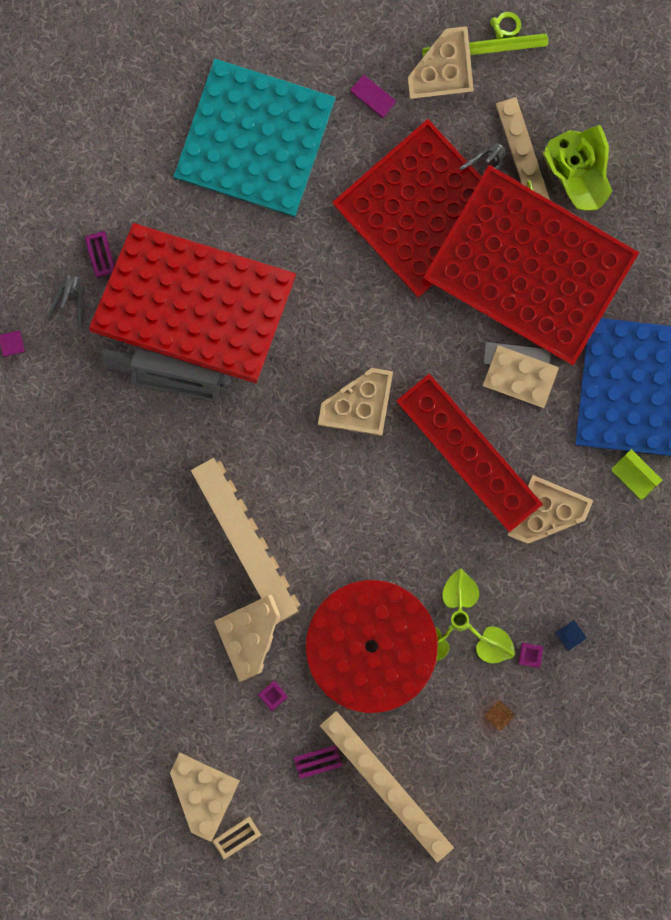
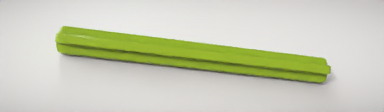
(504, 44)

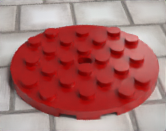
(404, 652)

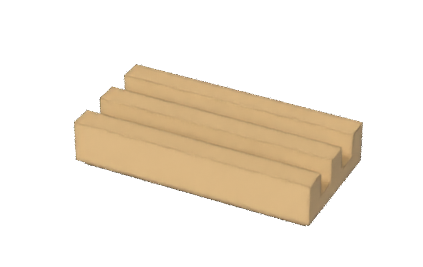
(252, 827)

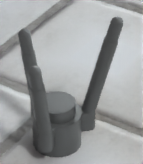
(492, 156)
(69, 287)

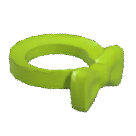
(500, 33)

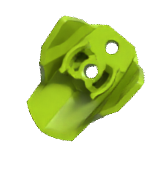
(586, 181)

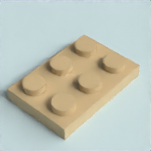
(520, 376)

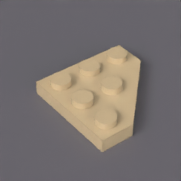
(444, 67)
(360, 404)
(559, 511)
(249, 635)
(203, 794)

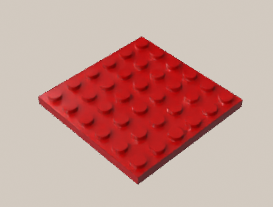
(410, 202)

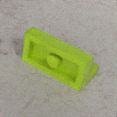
(636, 474)

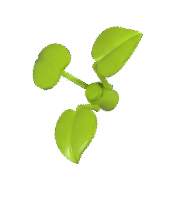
(463, 592)

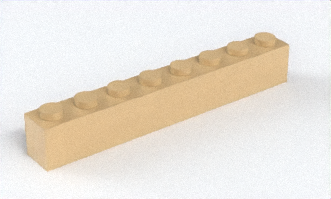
(243, 537)
(386, 786)

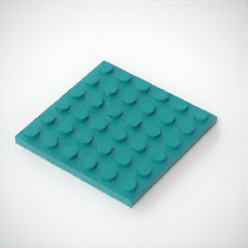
(254, 137)

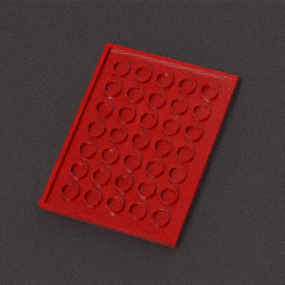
(531, 265)
(193, 303)

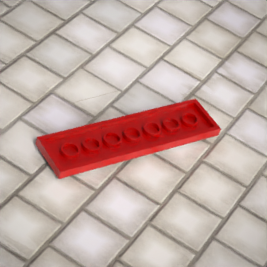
(469, 453)

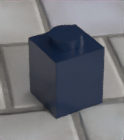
(570, 635)

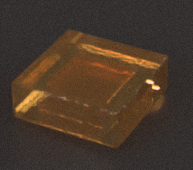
(499, 715)

